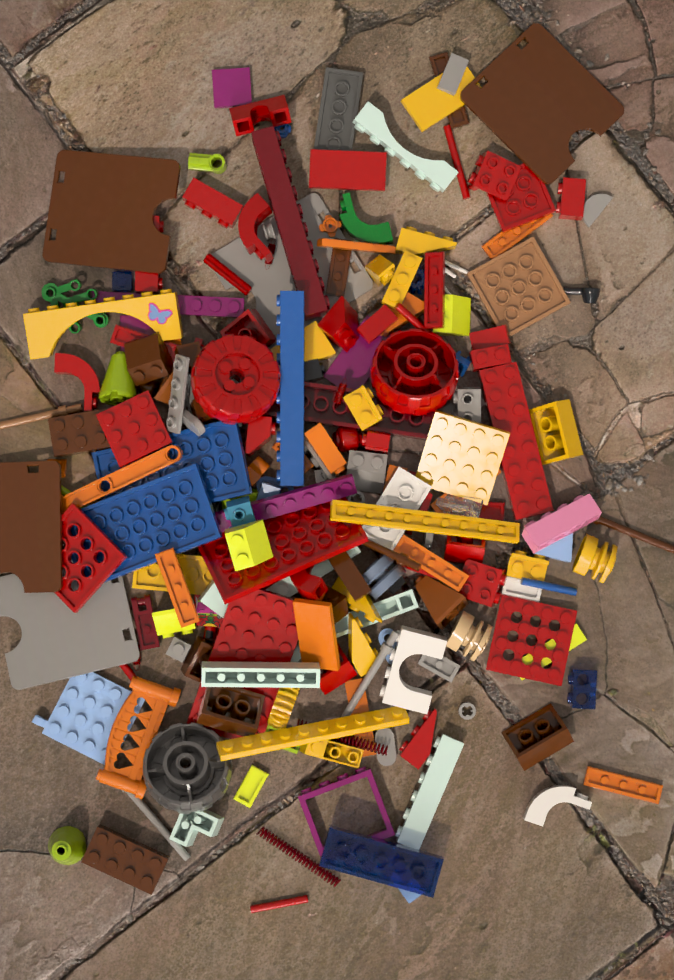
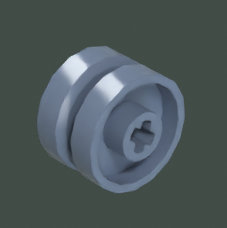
(384, 578)

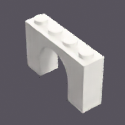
(410, 642)

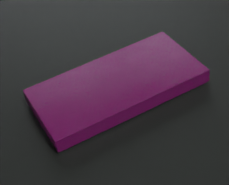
(354, 364)

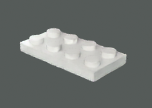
(401, 492)

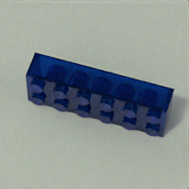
(381, 861)

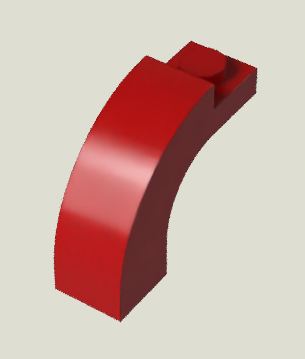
(249, 220)
(73, 365)
(308, 585)

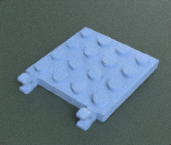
(87, 714)

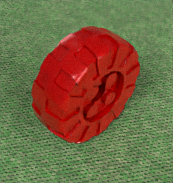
(241, 360)
(414, 372)

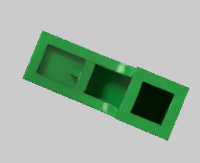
(361, 231)

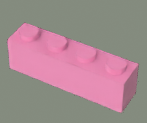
(561, 522)

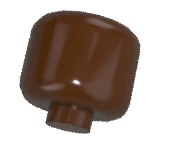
(152, 386)

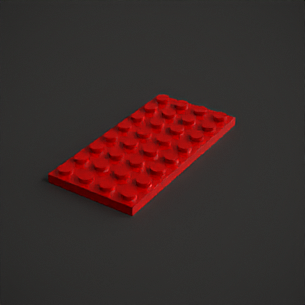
(297, 543)
(253, 630)

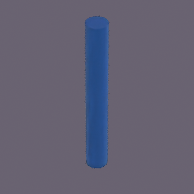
(548, 586)

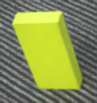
(251, 786)

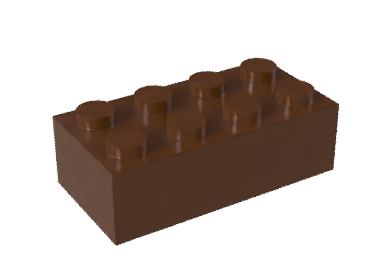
(77, 434)
(125, 859)

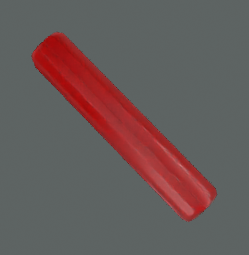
(227, 274)

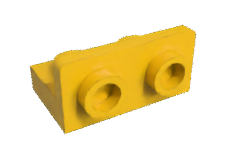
(363, 408)
(525, 566)

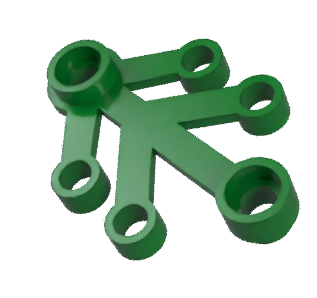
(57, 296)

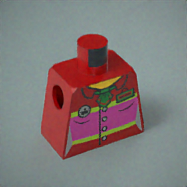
(207, 618)

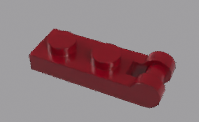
(144, 623)

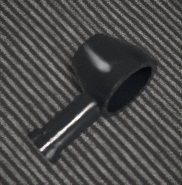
(589, 295)

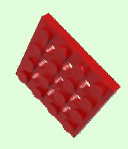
(87, 557)
(546, 613)

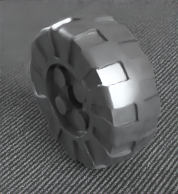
(190, 787)

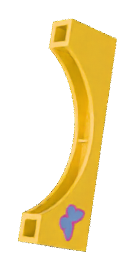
(47, 326)

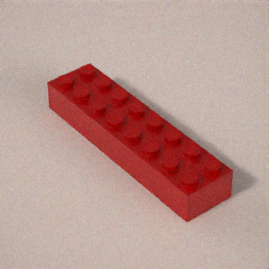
(521, 458)

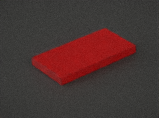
(347, 170)

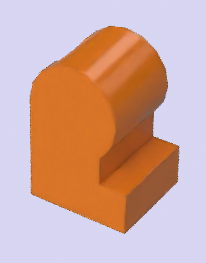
(257, 470)

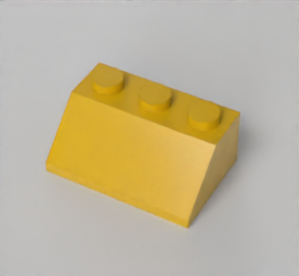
(555, 432)

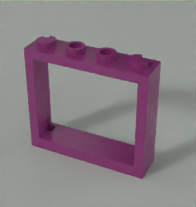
(342, 780)

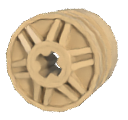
(469, 636)

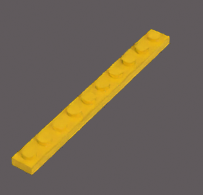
(424, 521)
(311, 733)

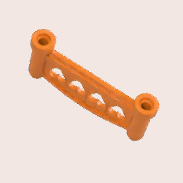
(158, 698)

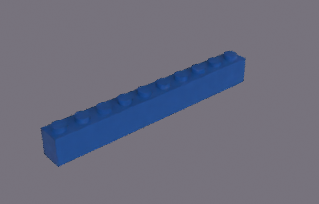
(291, 387)

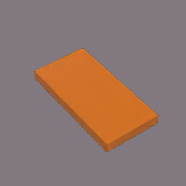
(316, 633)

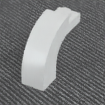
(550, 796)

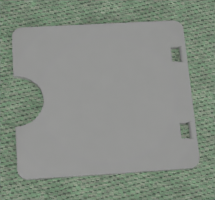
(269, 283)
(66, 643)

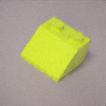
(456, 316)
(248, 544)
(168, 623)

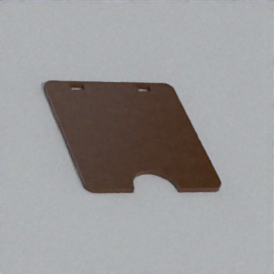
(539, 101)
(109, 210)
(31, 524)

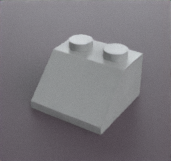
(367, 470)

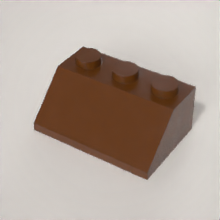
(231, 710)
(537, 737)

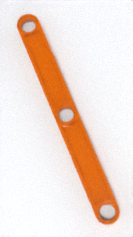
(121, 478)

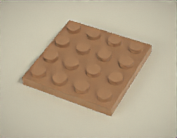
(518, 287)

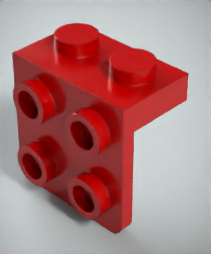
(494, 175)
(483, 583)

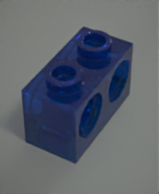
(588, 689)

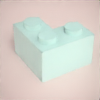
(189, 825)

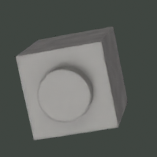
(179, 649)

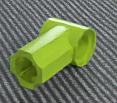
(205, 162)

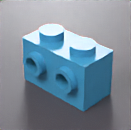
(239, 511)

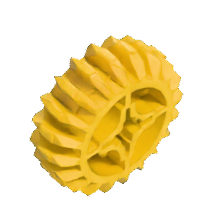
(283, 707)

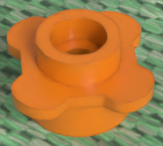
(335, 225)

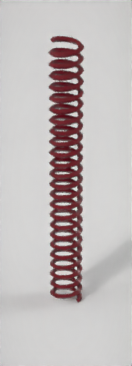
(359, 744)
(298, 856)

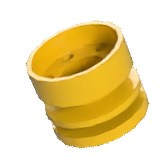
(594, 558)

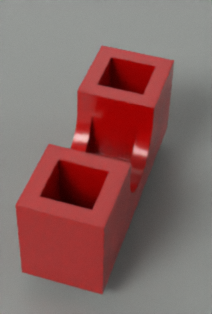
(270, 109)

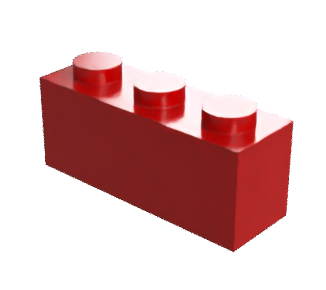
(212, 203)

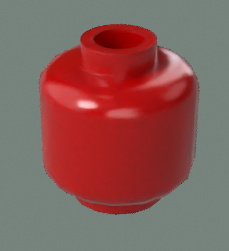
(347, 439)

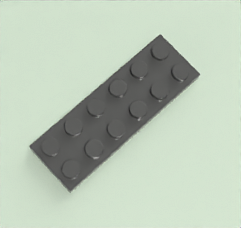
(338, 109)

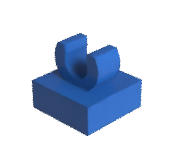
(463, 363)

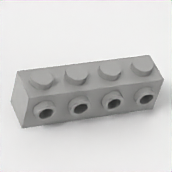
(468, 403)

